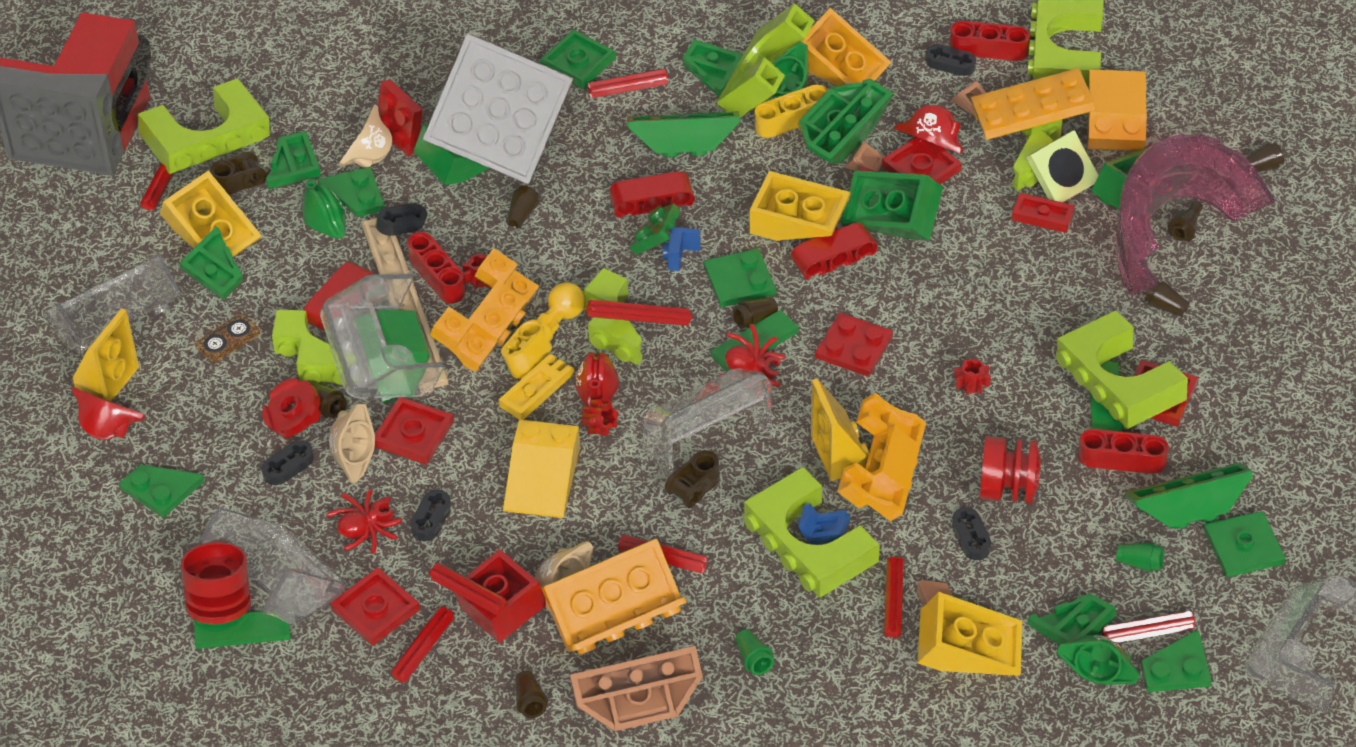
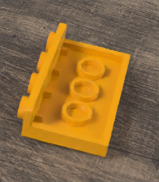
(1032, 103)
(613, 597)

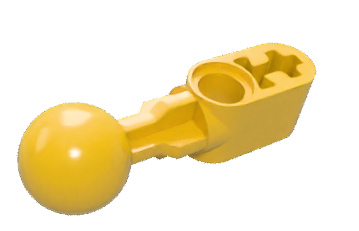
(532, 339)

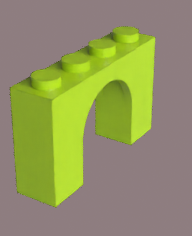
(1059, 16)
(755, 75)
(184, 147)
(1126, 398)
(818, 566)

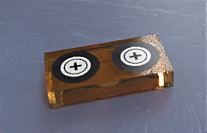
(227, 338)

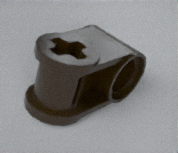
(235, 172)
(694, 478)

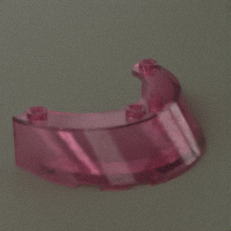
(1180, 169)

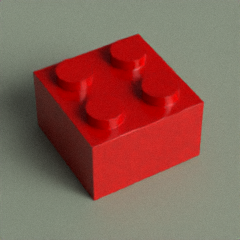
(513, 583)

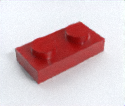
(1043, 212)

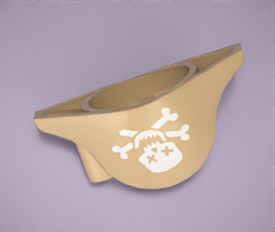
(371, 144)
(352, 441)
(564, 563)

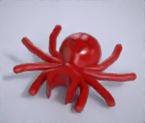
(753, 359)
(366, 520)

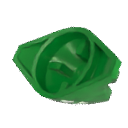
(794, 67)
(323, 210)
(1099, 657)

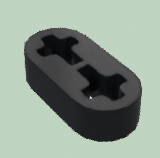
(950, 60)
(401, 219)
(287, 462)
(436, 517)
(965, 536)

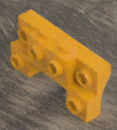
(489, 325)
(891, 458)

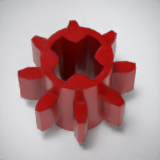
(470, 270)
(972, 376)
(599, 417)

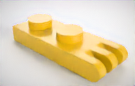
(536, 387)

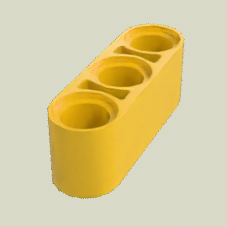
(785, 111)

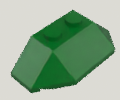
(843, 119)
(684, 132)
(403, 329)
(1193, 496)

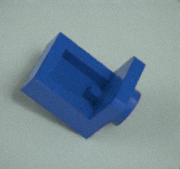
(680, 240)
(822, 527)

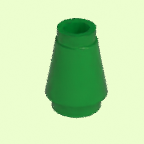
(1141, 556)
(754, 653)

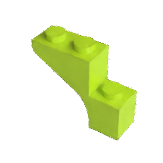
(1037, 138)
(612, 334)
(315, 356)

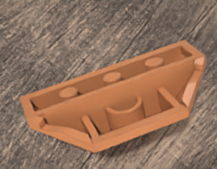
(638, 689)

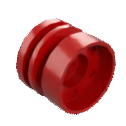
(1009, 469)
(215, 583)

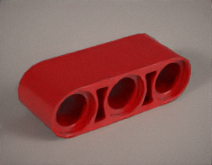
(990, 40)
(647, 193)
(827, 252)
(436, 267)
(341, 279)
(1123, 451)

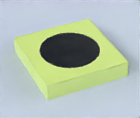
(1063, 168)

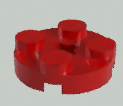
(301, 416)

